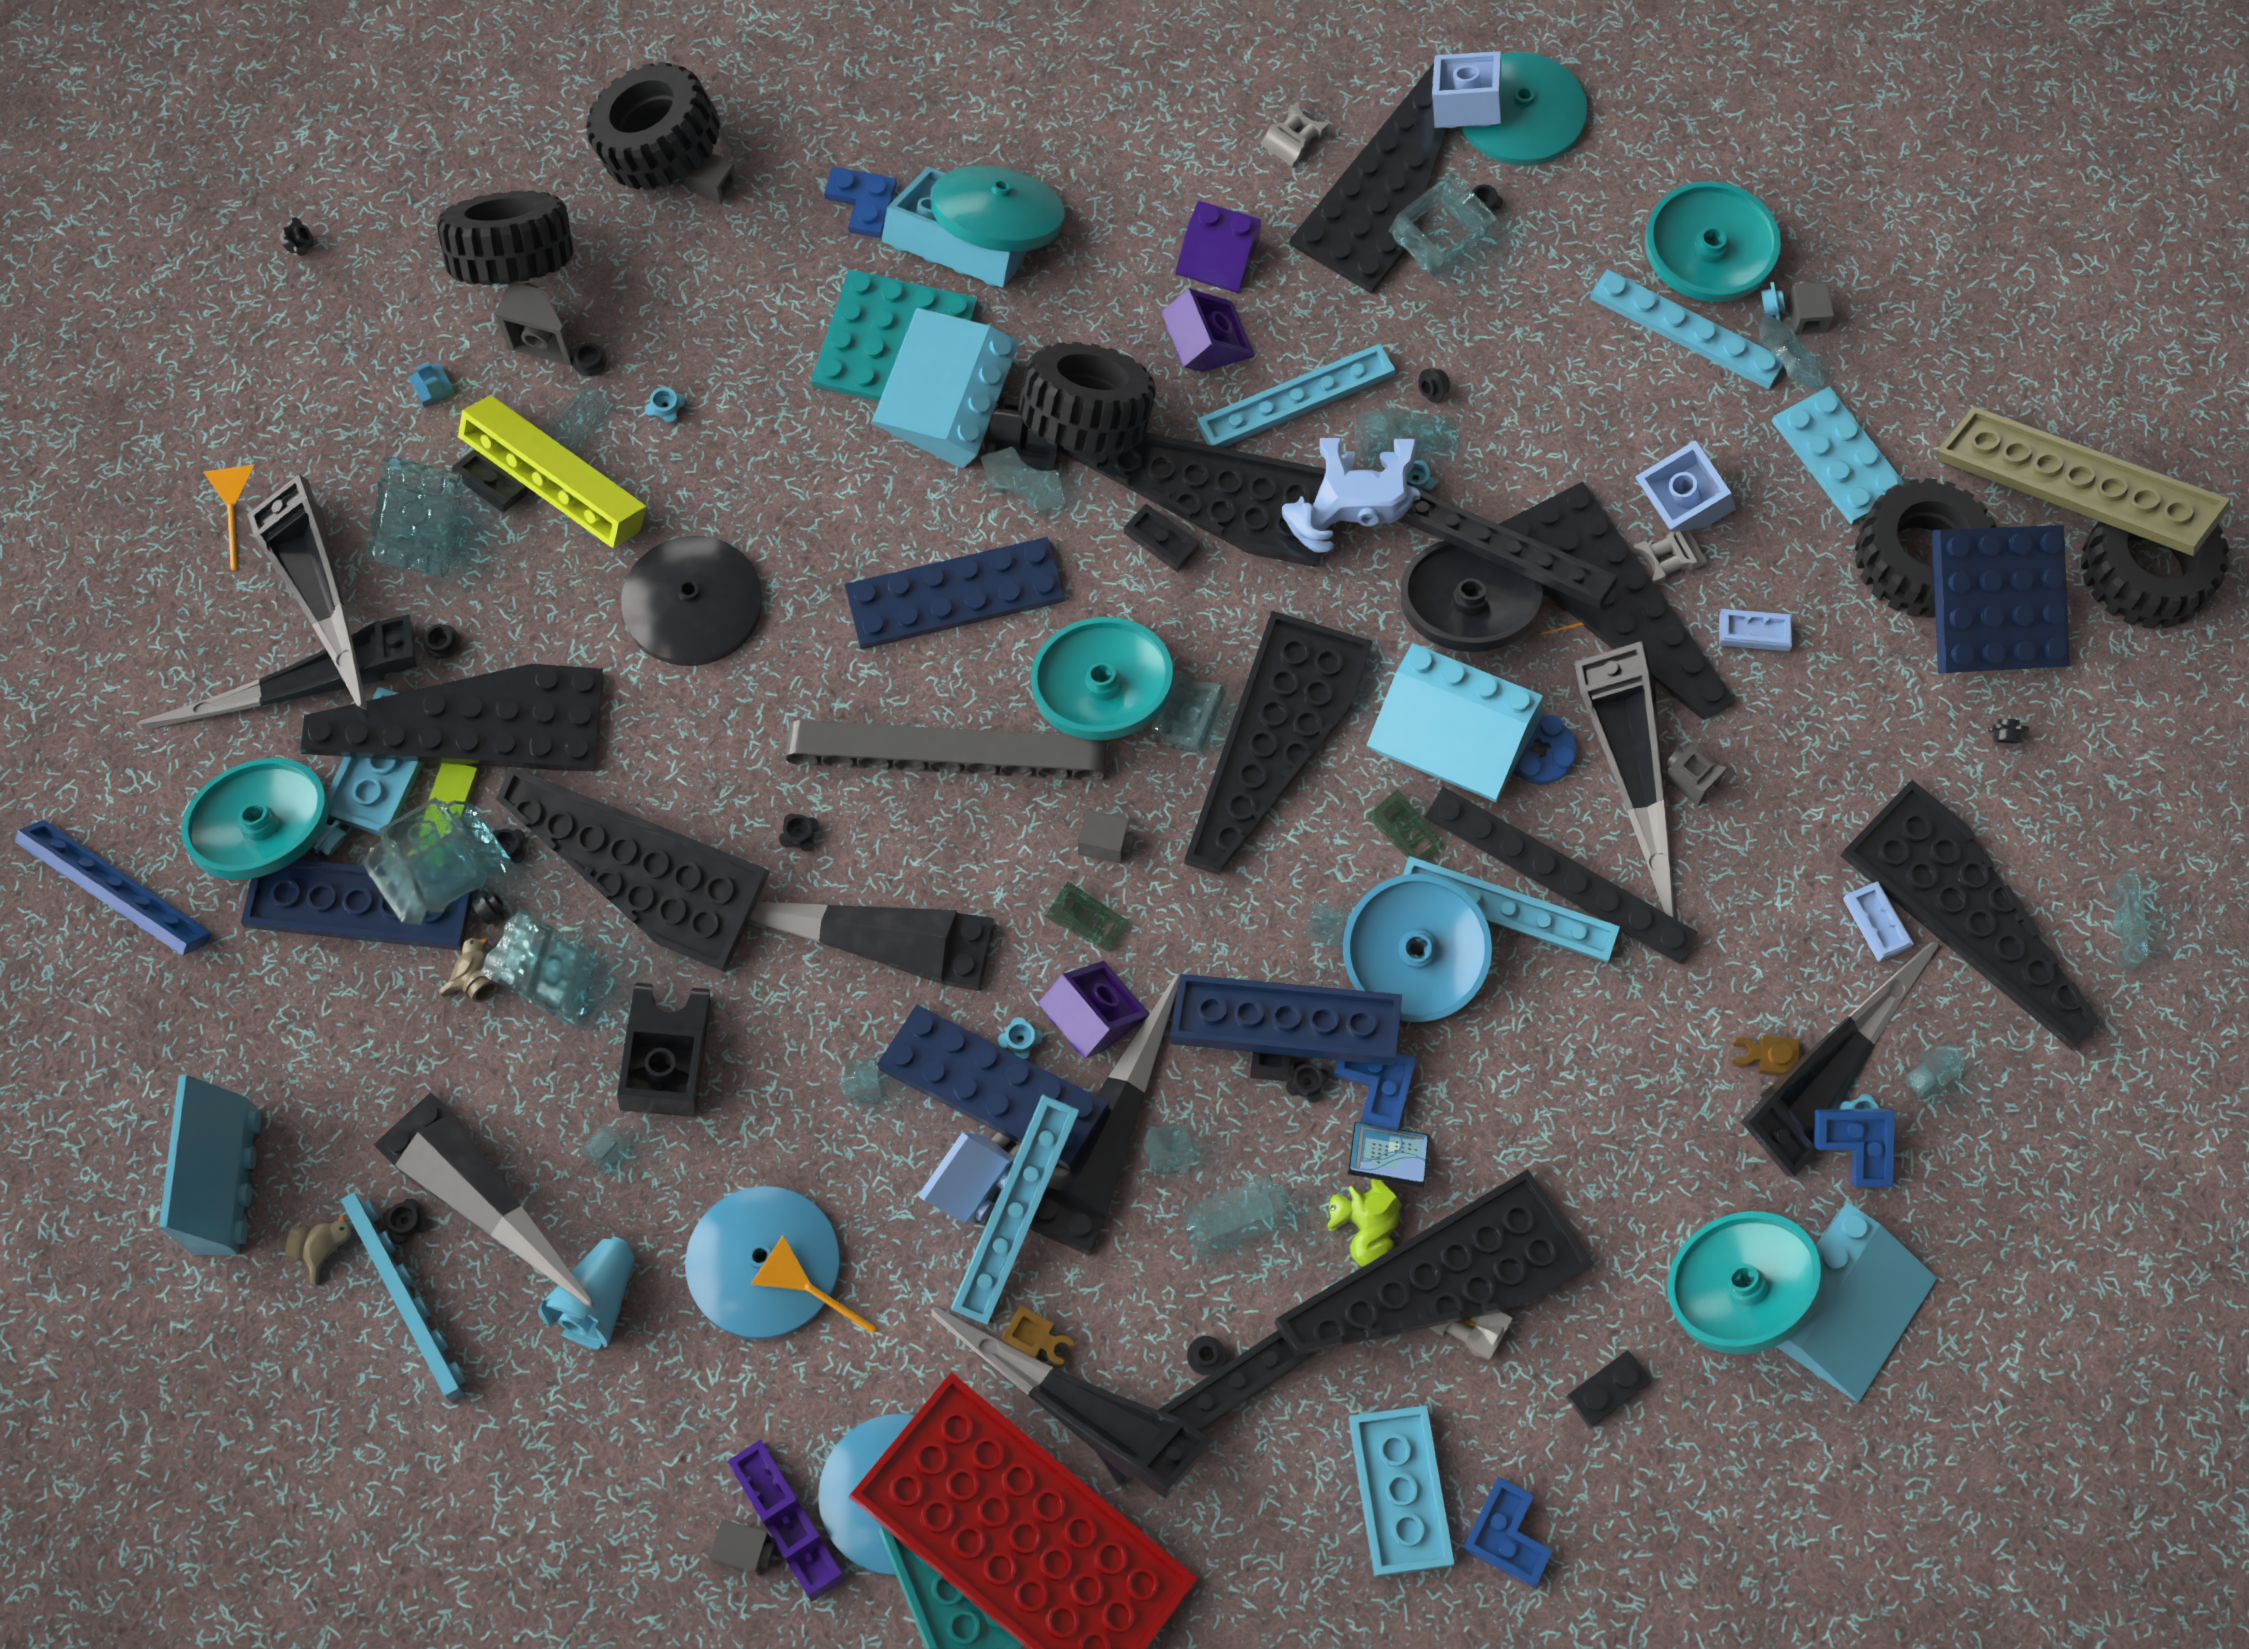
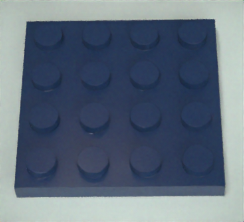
(2000, 598)

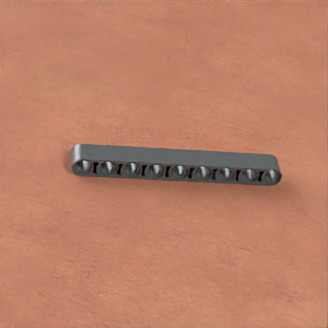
(945, 748)

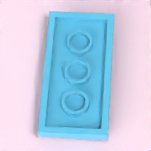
(1837, 453)
(370, 790)
(1400, 1491)

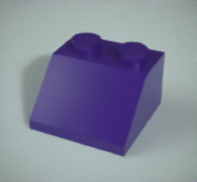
(1218, 246)
(1206, 331)
(1092, 1008)

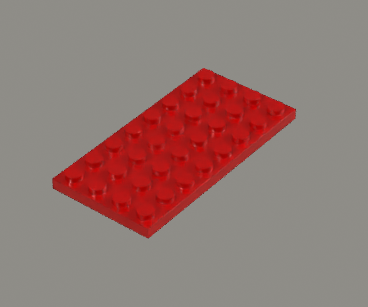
(1019, 1530)

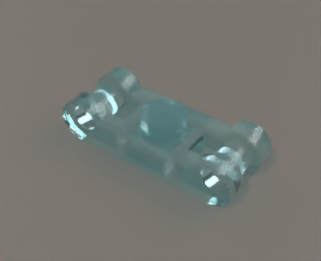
(2129, 920)

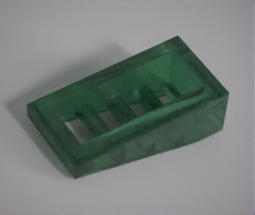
(1395, 837)
(1080, 928)

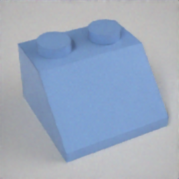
(1467, 89)
(1687, 490)
(968, 1178)

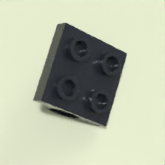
(1010, 431)

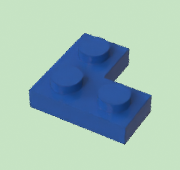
(869, 195)
(1386, 1091)
(1869, 1137)
(1496, 1536)

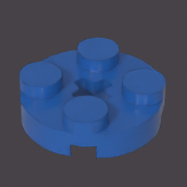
(1557, 758)

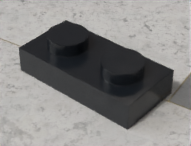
(490, 481)
(1161, 537)
(1608, 1389)

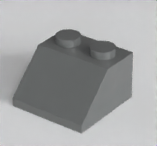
(532, 324)

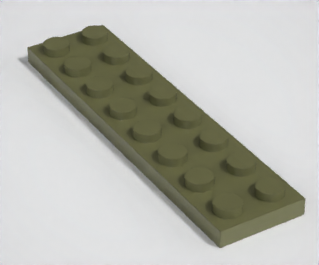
(2084, 480)

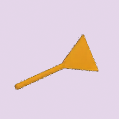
(229, 485)
(784, 1271)

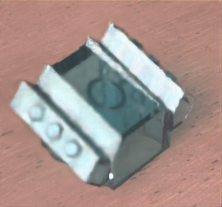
(416, 517)
(434, 858)
(541, 967)

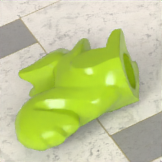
(1373, 1213)

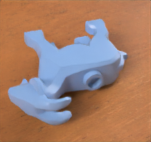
(1354, 494)

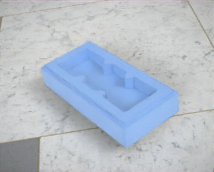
(1755, 630)
(1878, 921)

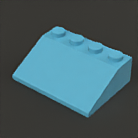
(914, 229)
(945, 385)
(1455, 722)
(209, 1168)
(1865, 1302)

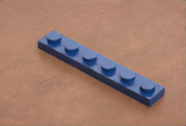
(113, 887)

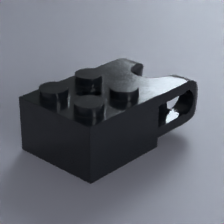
(668, 1042)

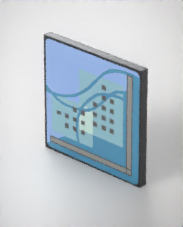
(1388, 1154)

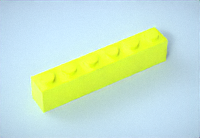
(551, 471)

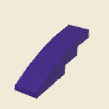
(786, 1521)

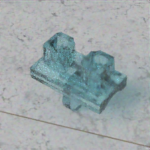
(1936, 1070)

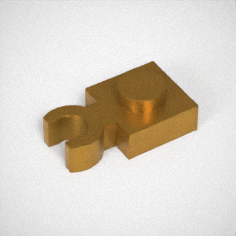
(1772, 1054)
(1031, 1335)

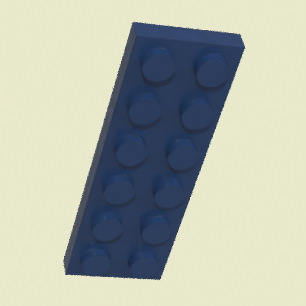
(954, 593)
(345, 904)
(1286, 1019)
(985, 1080)

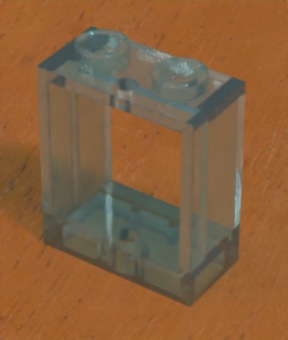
(1453, 196)
(1234, 1216)

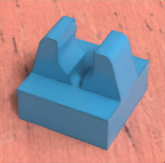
(431, 383)

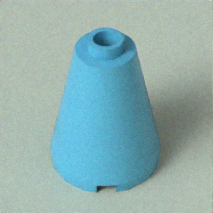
(604, 1279)

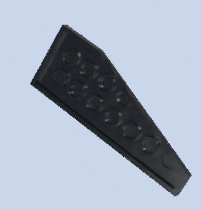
(1391, 172)
(1218, 490)
(1635, 606)
(1288, 709)
(501, 719)
(660, 880)
(1949, 886)
(1469, 1265)

